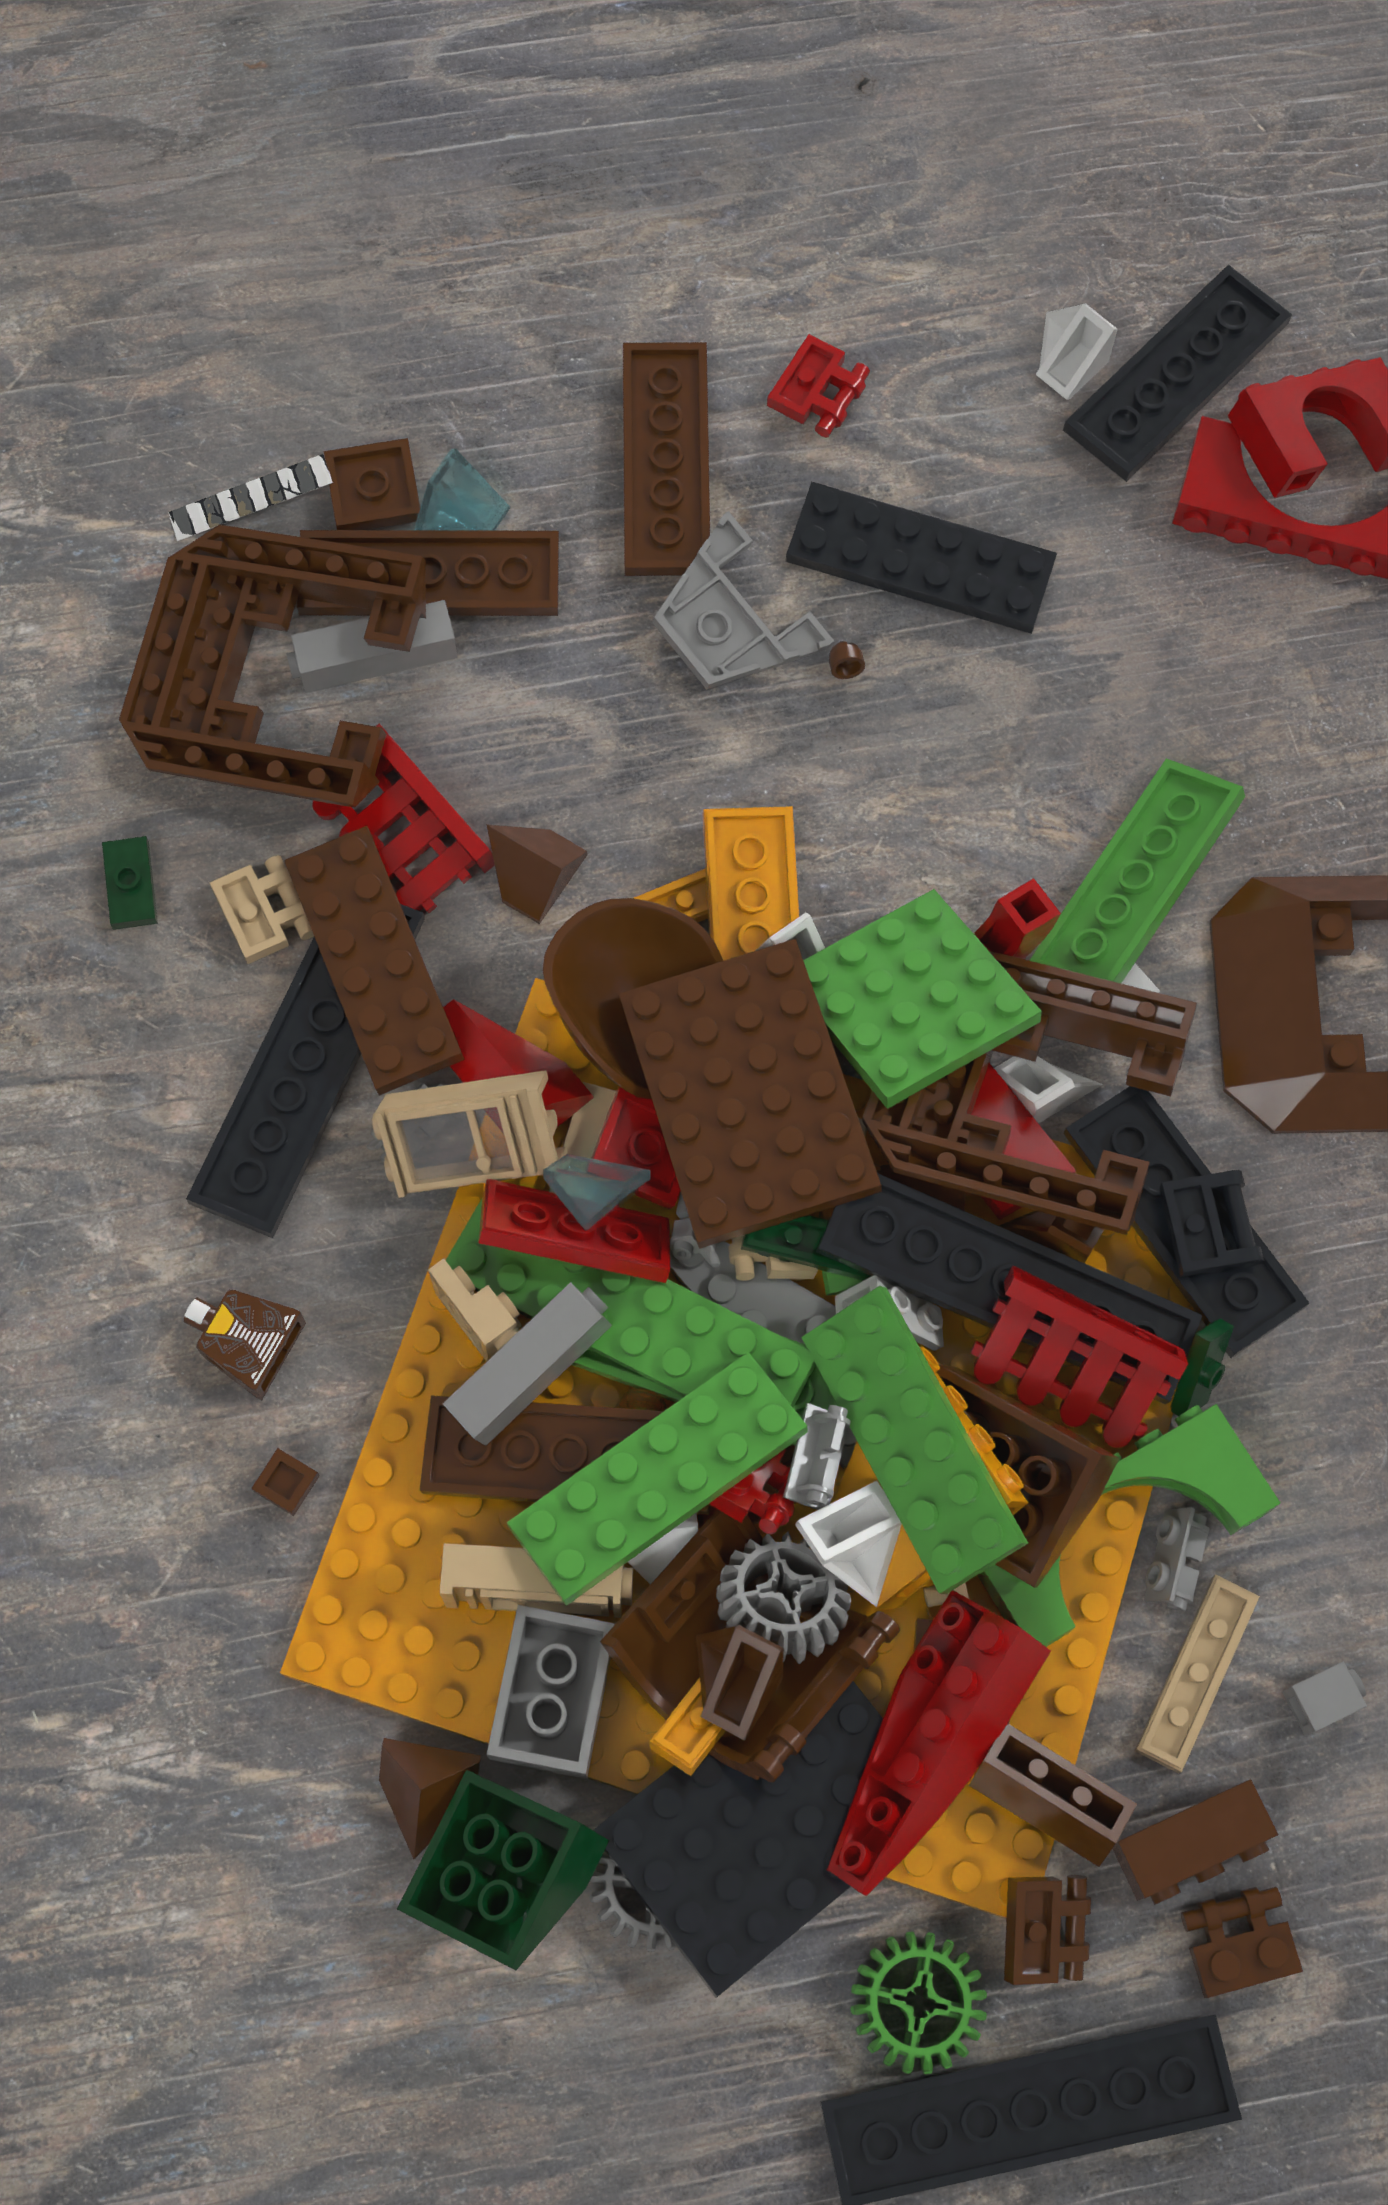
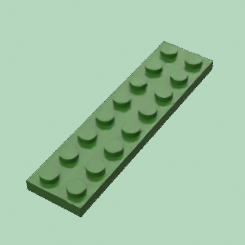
(655, 1325)

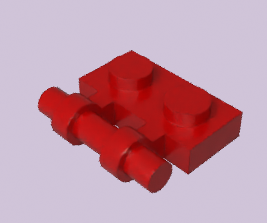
(806, 380)
(749, 1496)

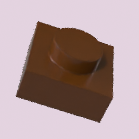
(285, 1482)

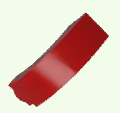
(1019, 921)

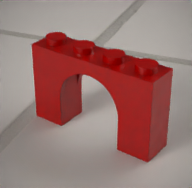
(1274, 428)

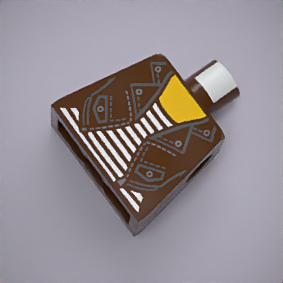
(246, 1337)

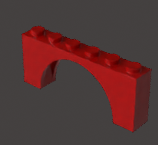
(1224, 502)

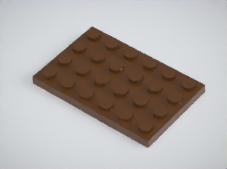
(749, 1093)

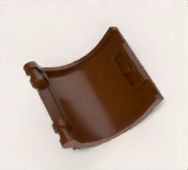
(660, 1658)

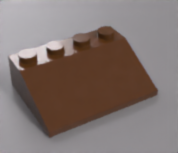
(1057, 1467)

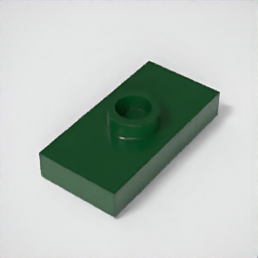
(129, 882)
(1203, 1367)

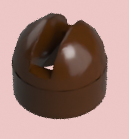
(846, 660)

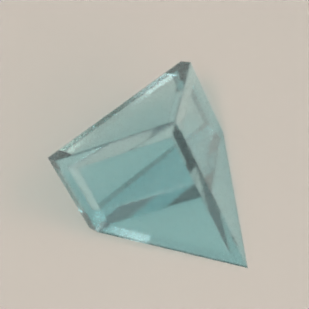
(459, 499)
(593, 1186)

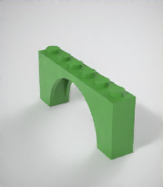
(1194, 1459)

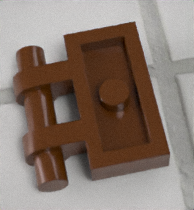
(1034, 1929)
(1244, 1958)

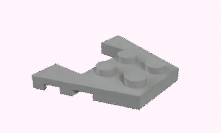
(715, 625)

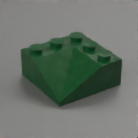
(501, 1870)

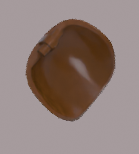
(612, 951)

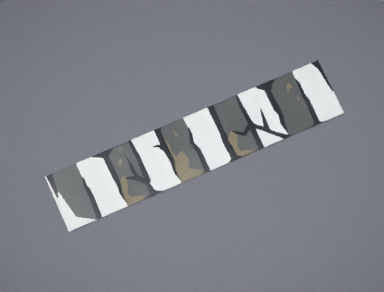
(250, 497)

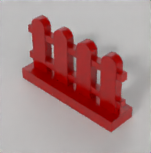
(419, 835)
(1060, 1336)

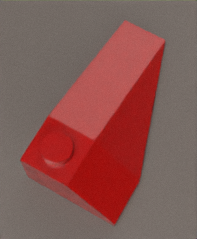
(497, 1052)

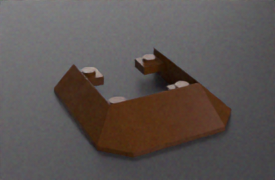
(199, 638)
(1270, 1007)
(942, 1143)

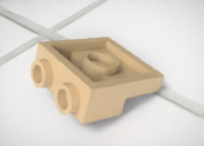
(482, 1315)

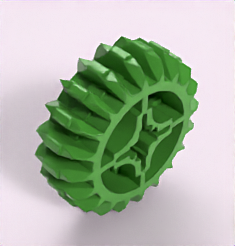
(960, 2011)

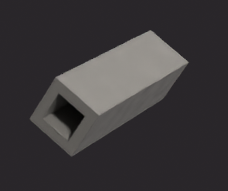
(342, 656)
(529, 1363)

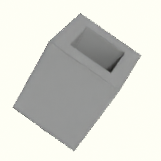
(1326, 1698)

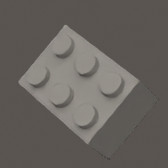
(551, 1692)

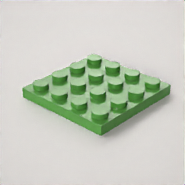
(916, 998)

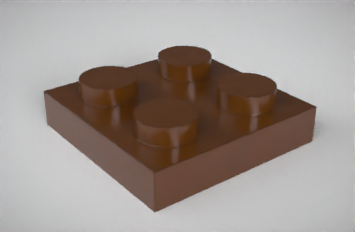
(373, 485)

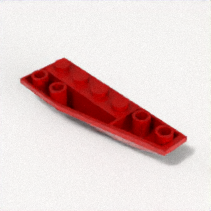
(934, 1734)

